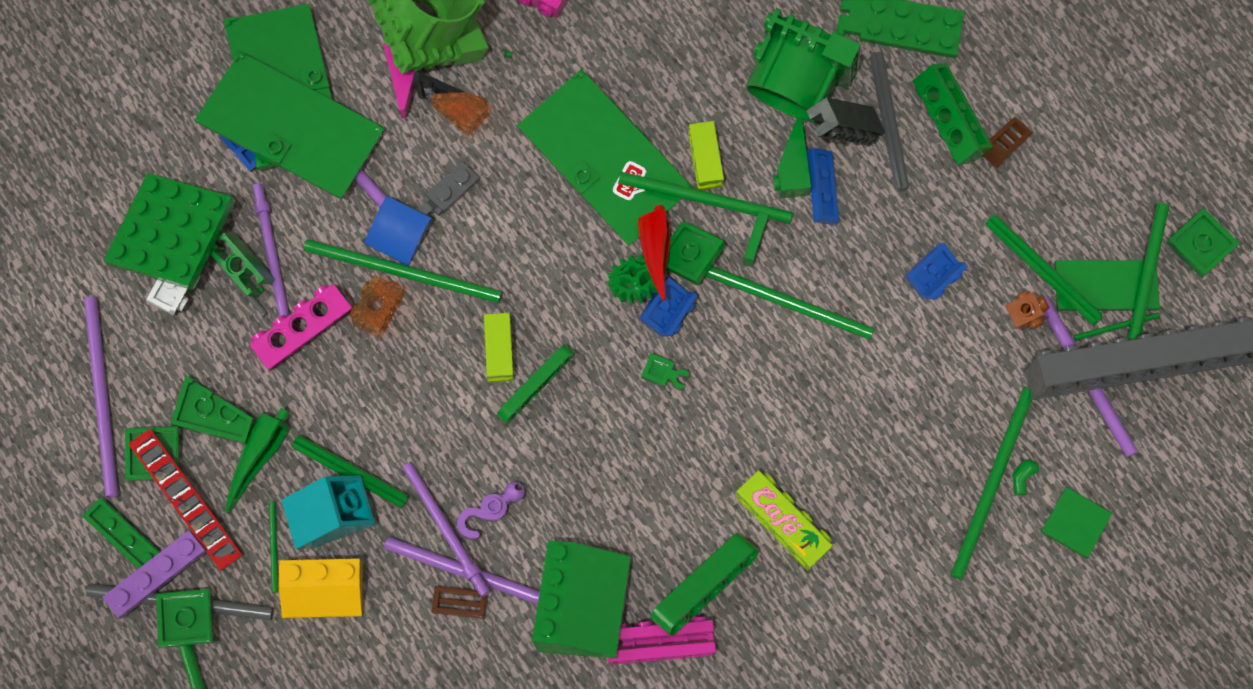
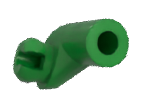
(1021, 474)

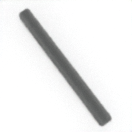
(889, 121)

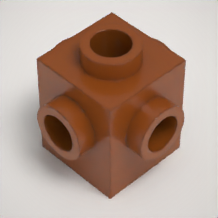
(1020, 309)

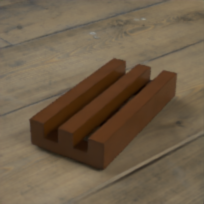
(454, 612)

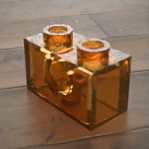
(376, 321)

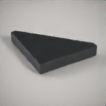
(428, 86)

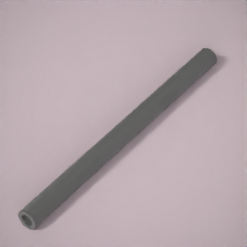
(218, 606)

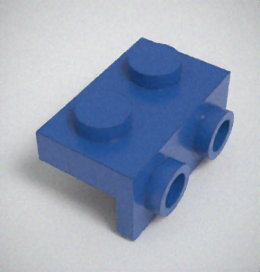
(935, 272)
(666, 315)

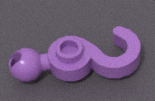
(492, 509)

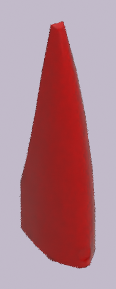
(655, 245)

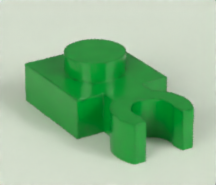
(660, 370)

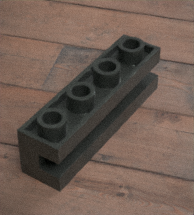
(846, 121)

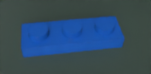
(823, 186)

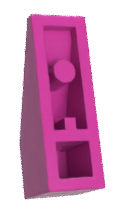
(403, 83)

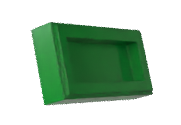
(755, 239)

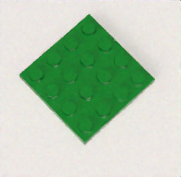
(169, 231)

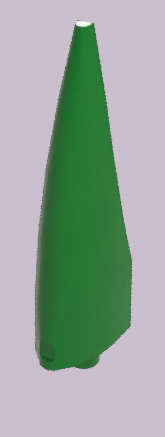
(260, 447)

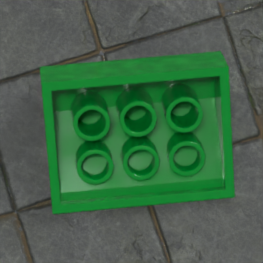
(581, 601)

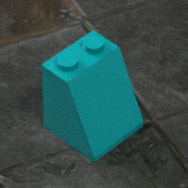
(327, 511)

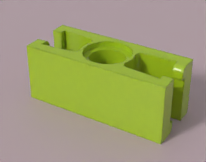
(705, 155)
(498, 347)

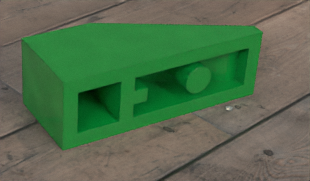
(793, 170)

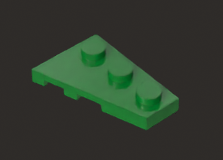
(210, 415)

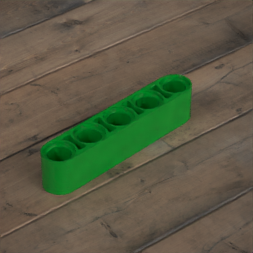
(704, 584)

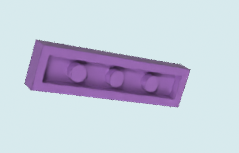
(154, 574)

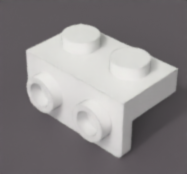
(168, 296)

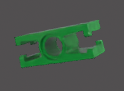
(251, 266)

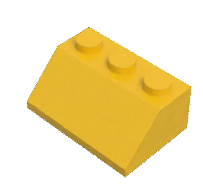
(321, 588)

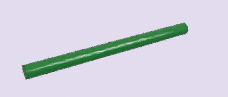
(1124, 324)
(273, 546)

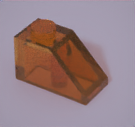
(461, 110)

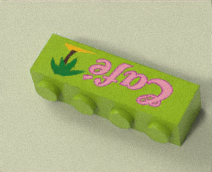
(783, 520)

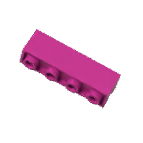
(652, 643)

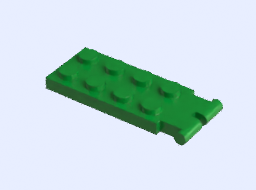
(903, 25)

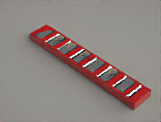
(185, 499)

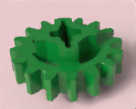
(631, 280)

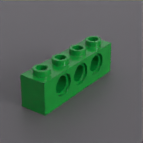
(952, 114)

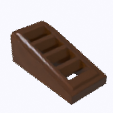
(998, 154)

